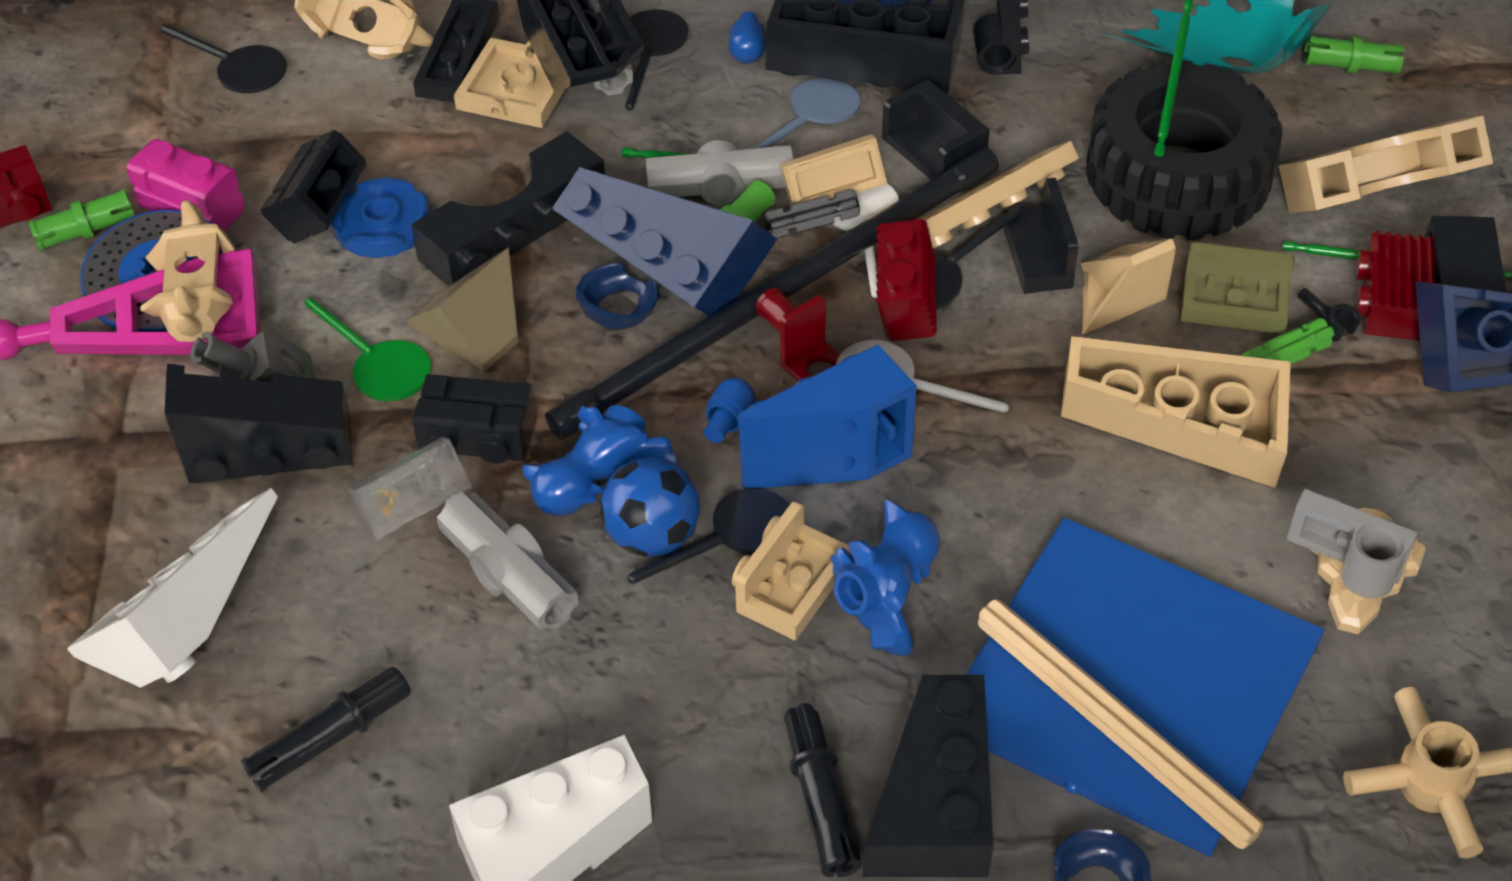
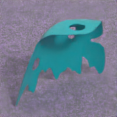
(1262, 35)

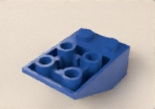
(831, 425)

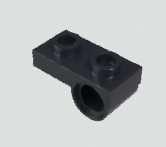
(1000, 38)

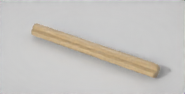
(1121, 725)

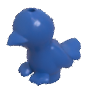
(603, 447)
(880, 576)

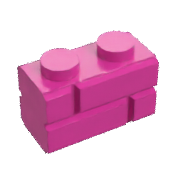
(170, 175)

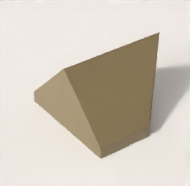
(474, 314)

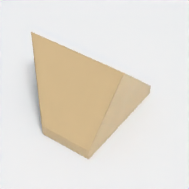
(1125, 281)

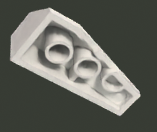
(176, 613)

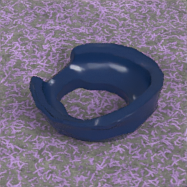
(609, 280)
(1101, 849)

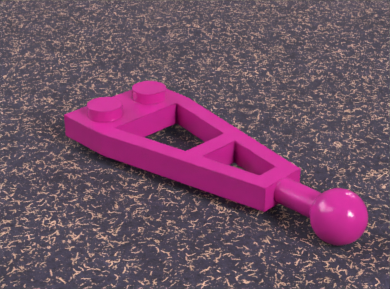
(237, 326)

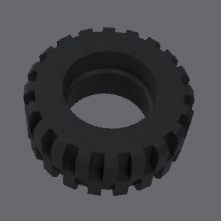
(1181, 189)

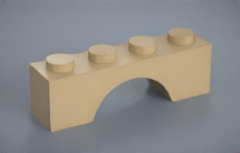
(1385, 163)

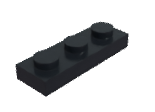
(455, 48)

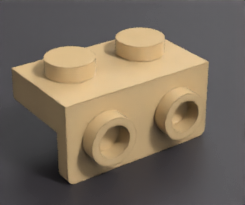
(786, 574)

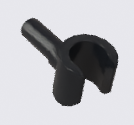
(1340, 317)

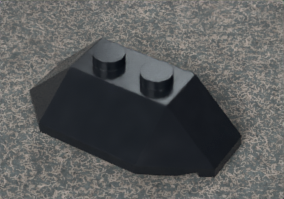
(580, 39)

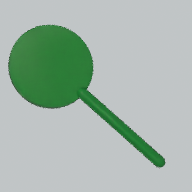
(385, 370)

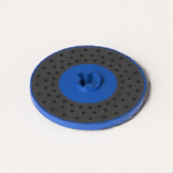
(121, 255)

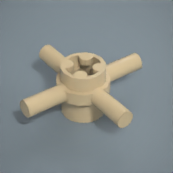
(1435, 770)

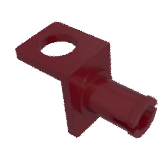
(800, 331)

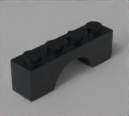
(463, 236)

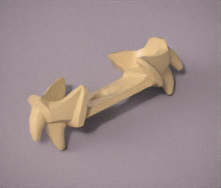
(395, 29)
(189, 300)

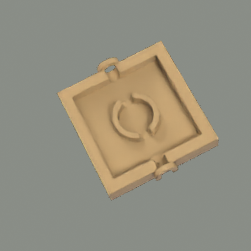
(508, 85)

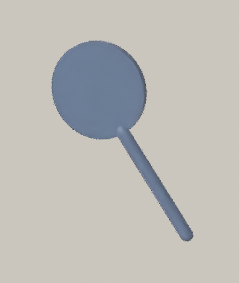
(819, 102)

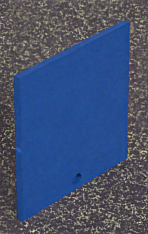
(1172, 648)

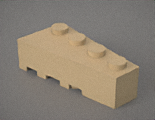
(1184, 402)

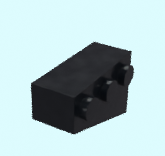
(255, 427)
(938, 791)

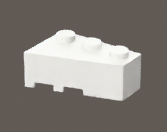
(555, 817)

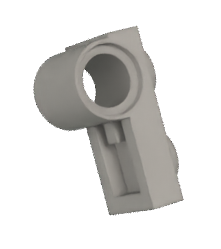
(1368, 545)

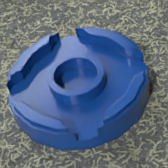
(379, 217)

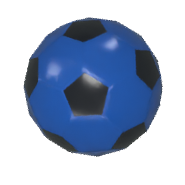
(650, 507)

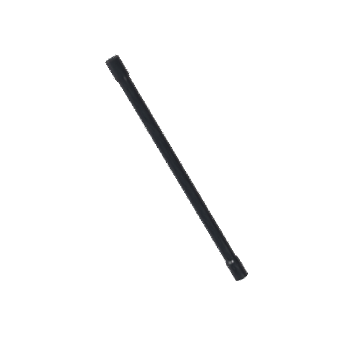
(958, 178)

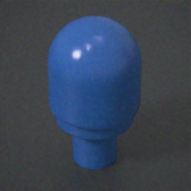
(747, 39)
(724, 407)

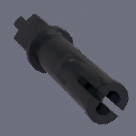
(326, 728)
(824, 802)

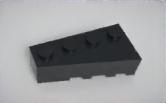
(866, 41)

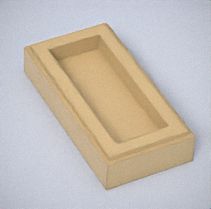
(834, 169)

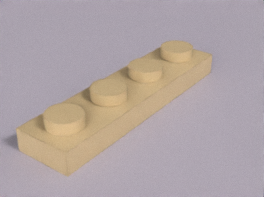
(1004, 188)

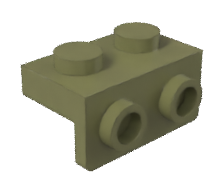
(1237, 288)

